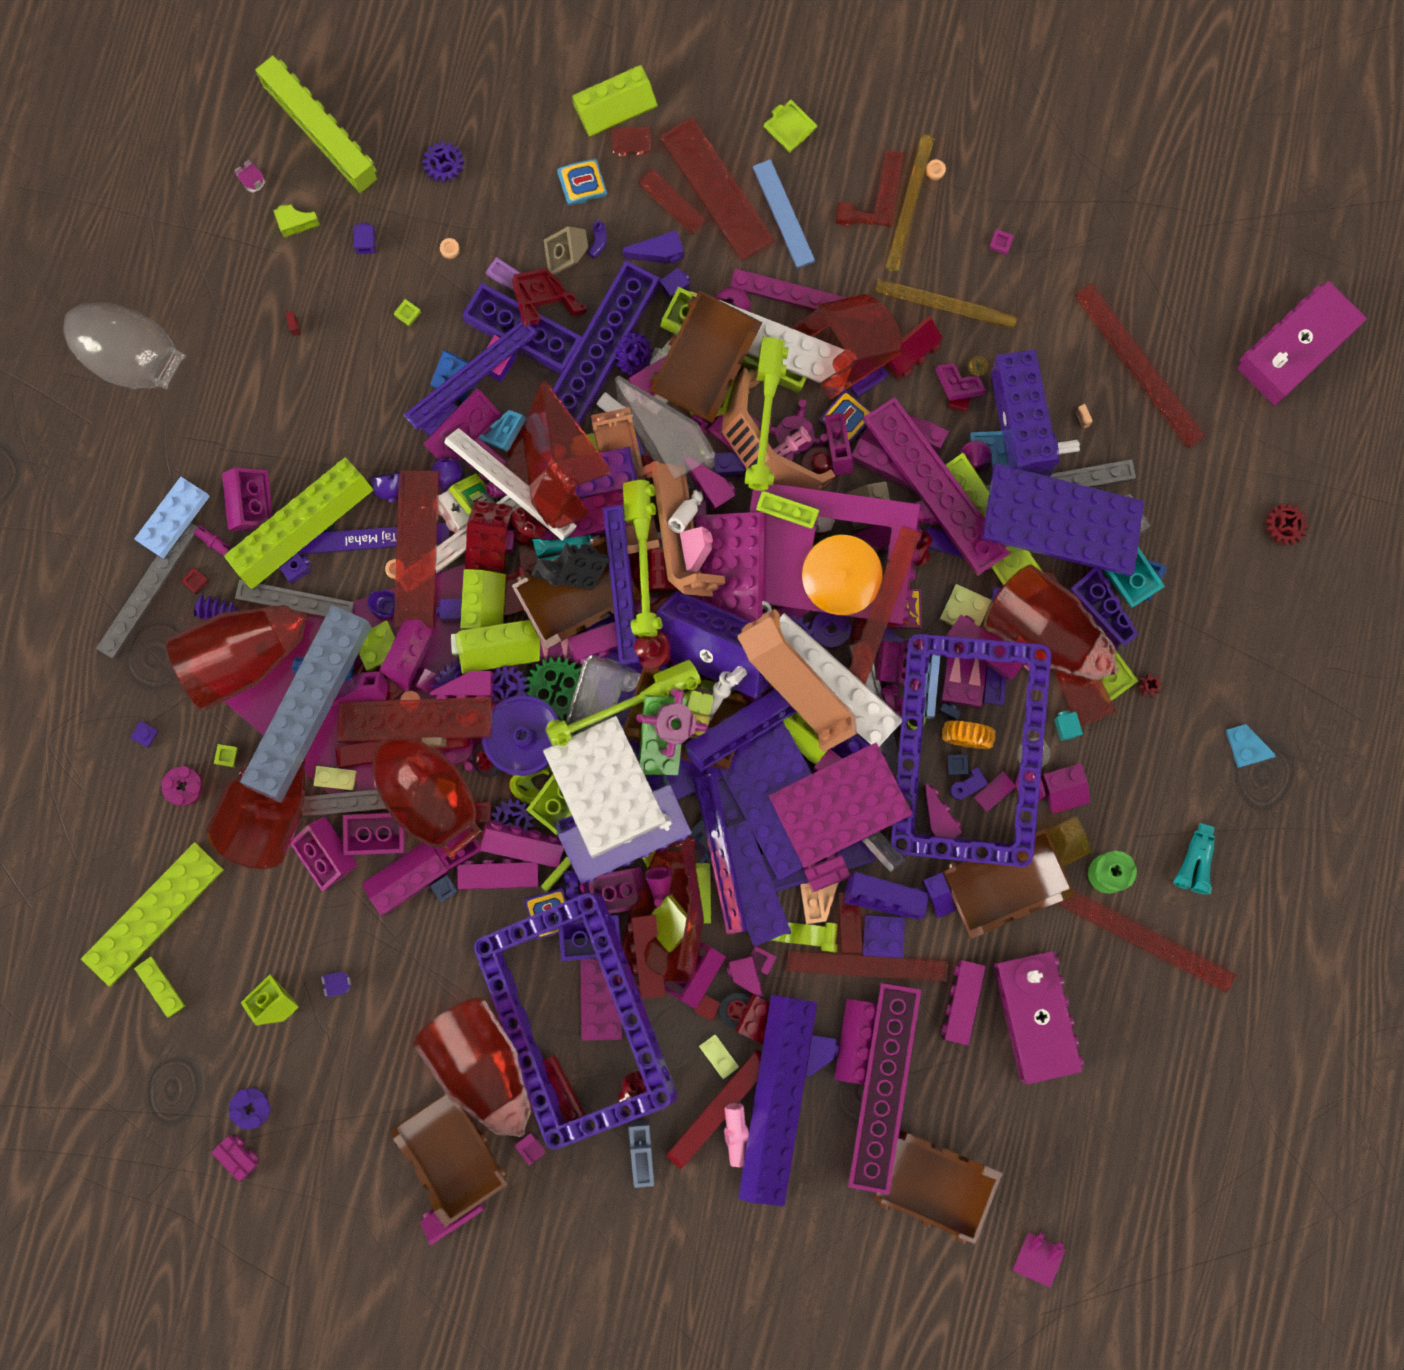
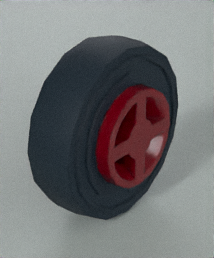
(483, 764)
(736, 1002)

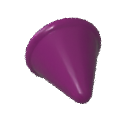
(978, 454)

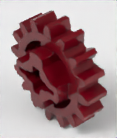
(1281, 517)

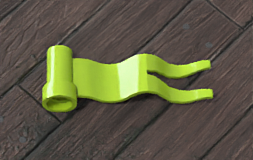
(812, 935)

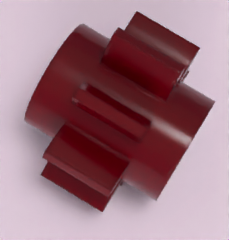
(1144, 686)

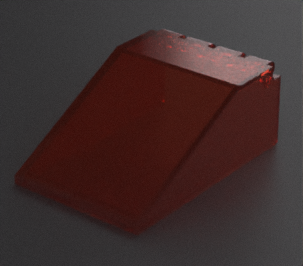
(557, 460)

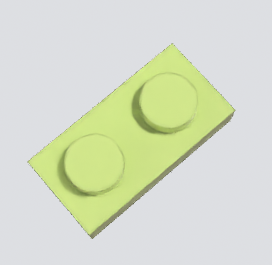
(335, 778)
(719, 1056)

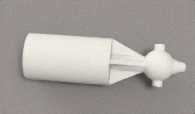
(685, 512)

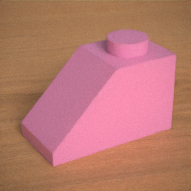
(696, 547)

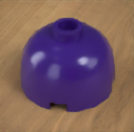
(386, 486)

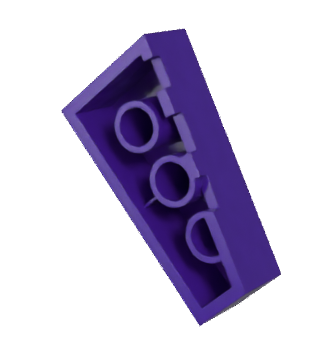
(1105, 608)
(885, 896)

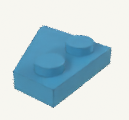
(504, 431)
(1247, 746)

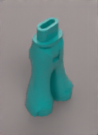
(547, 547)
(1200, 849)

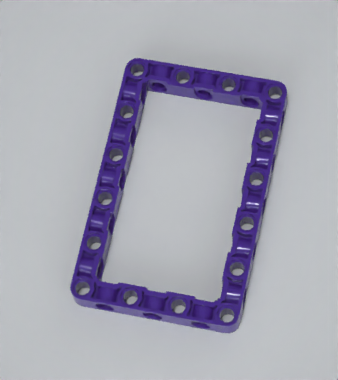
(1032, 753)
(626, 999)

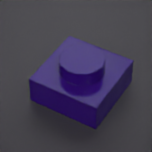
(144, 734)

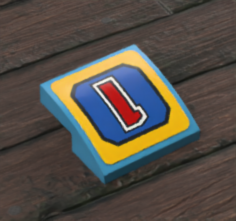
(582, 182)

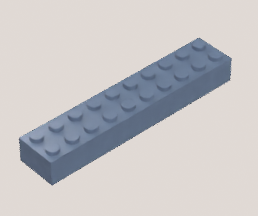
(306, 704)

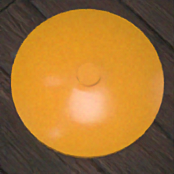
(842, 575)

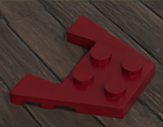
(542, 288)

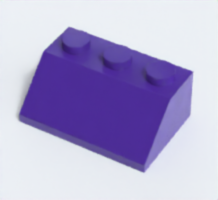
(576, 943)

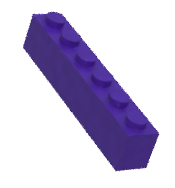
(738, 729)

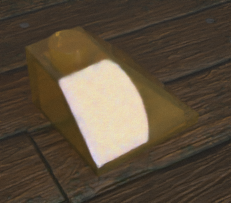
(1069, 841)

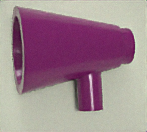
(659, 882)

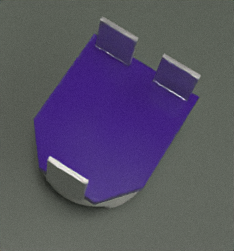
(336, 984)

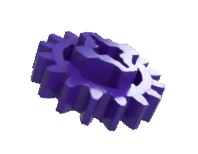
(446, 169)
(633, 353)
(506, 679)
(508, 812)

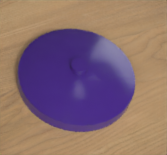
(519, 735)

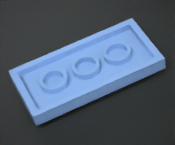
(172, 517)

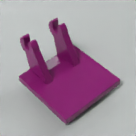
(1039, 1259)

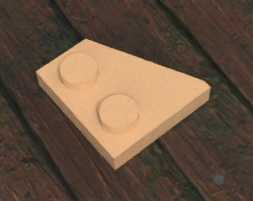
(817, 904)

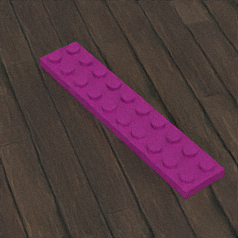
(934, 485)

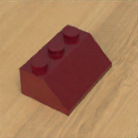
(916, 346)

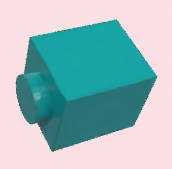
(1068, 725)

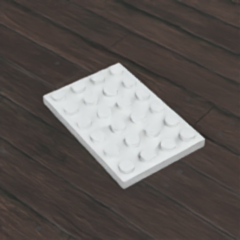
(604, 787)

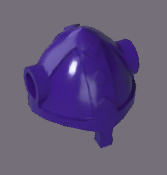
(450, 472)

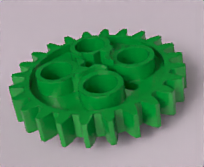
(539, 682)

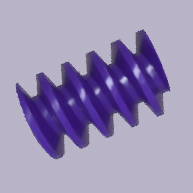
(209, 609)

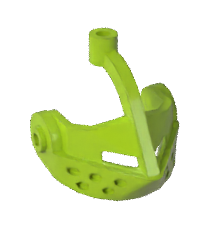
(525, 781)

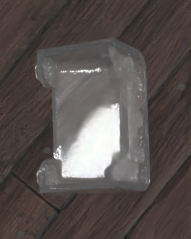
(599, 688)

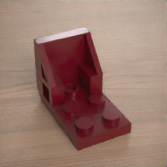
(656, 571)

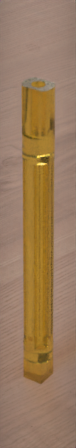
(909, 204)
(945, 303)

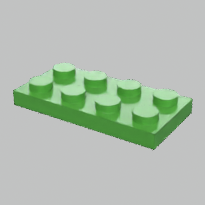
(650, 755)

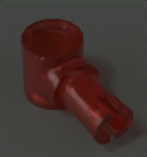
(848, 214)

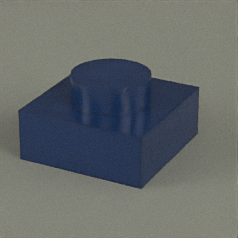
(950, 711)
(957, 764)
(443, 888)

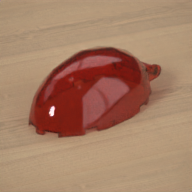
(424, 793)

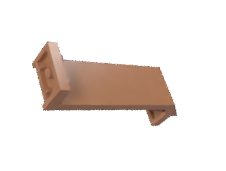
(669, 496)
(797, 681)

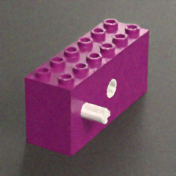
(1300, 342)

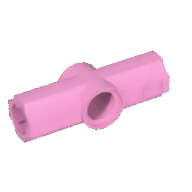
(736, 1134)

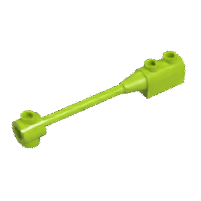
(770, 371)
(638, 514)
(680, 676)

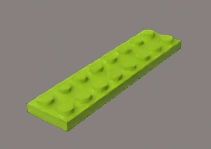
(978, 493)
(152, 914)

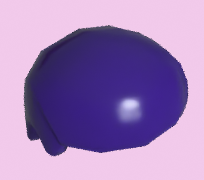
(381, 603)

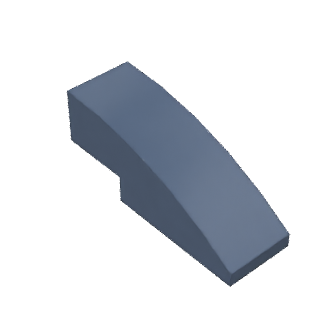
(641, 1153)

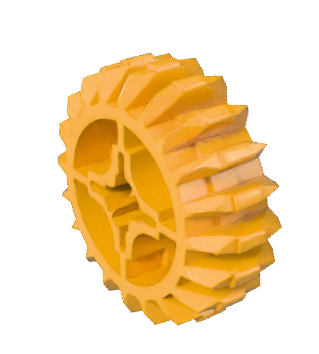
(968, 734)

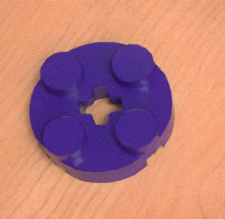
(838, 637)
(572, 889)
(244, 1098)

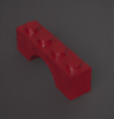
(643, 930)

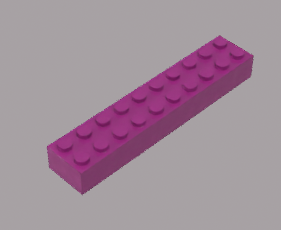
(885, 1089)

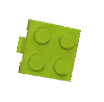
(790, 125)
(377, 646)

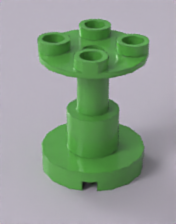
(1112, 872)

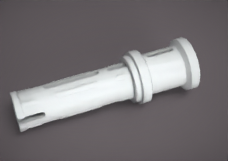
(720, 691)

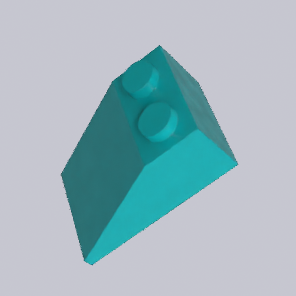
(1138, 586)

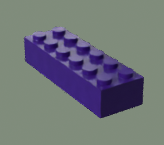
(497, 314)

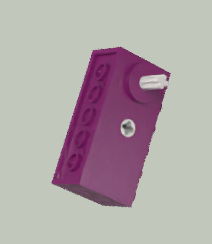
(1042, 1046)

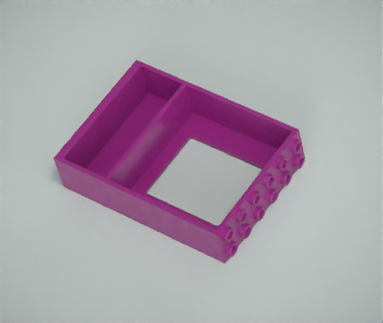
(790, 543)

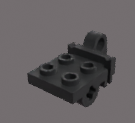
(573, 568)

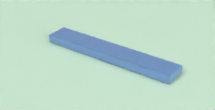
(783, 214)

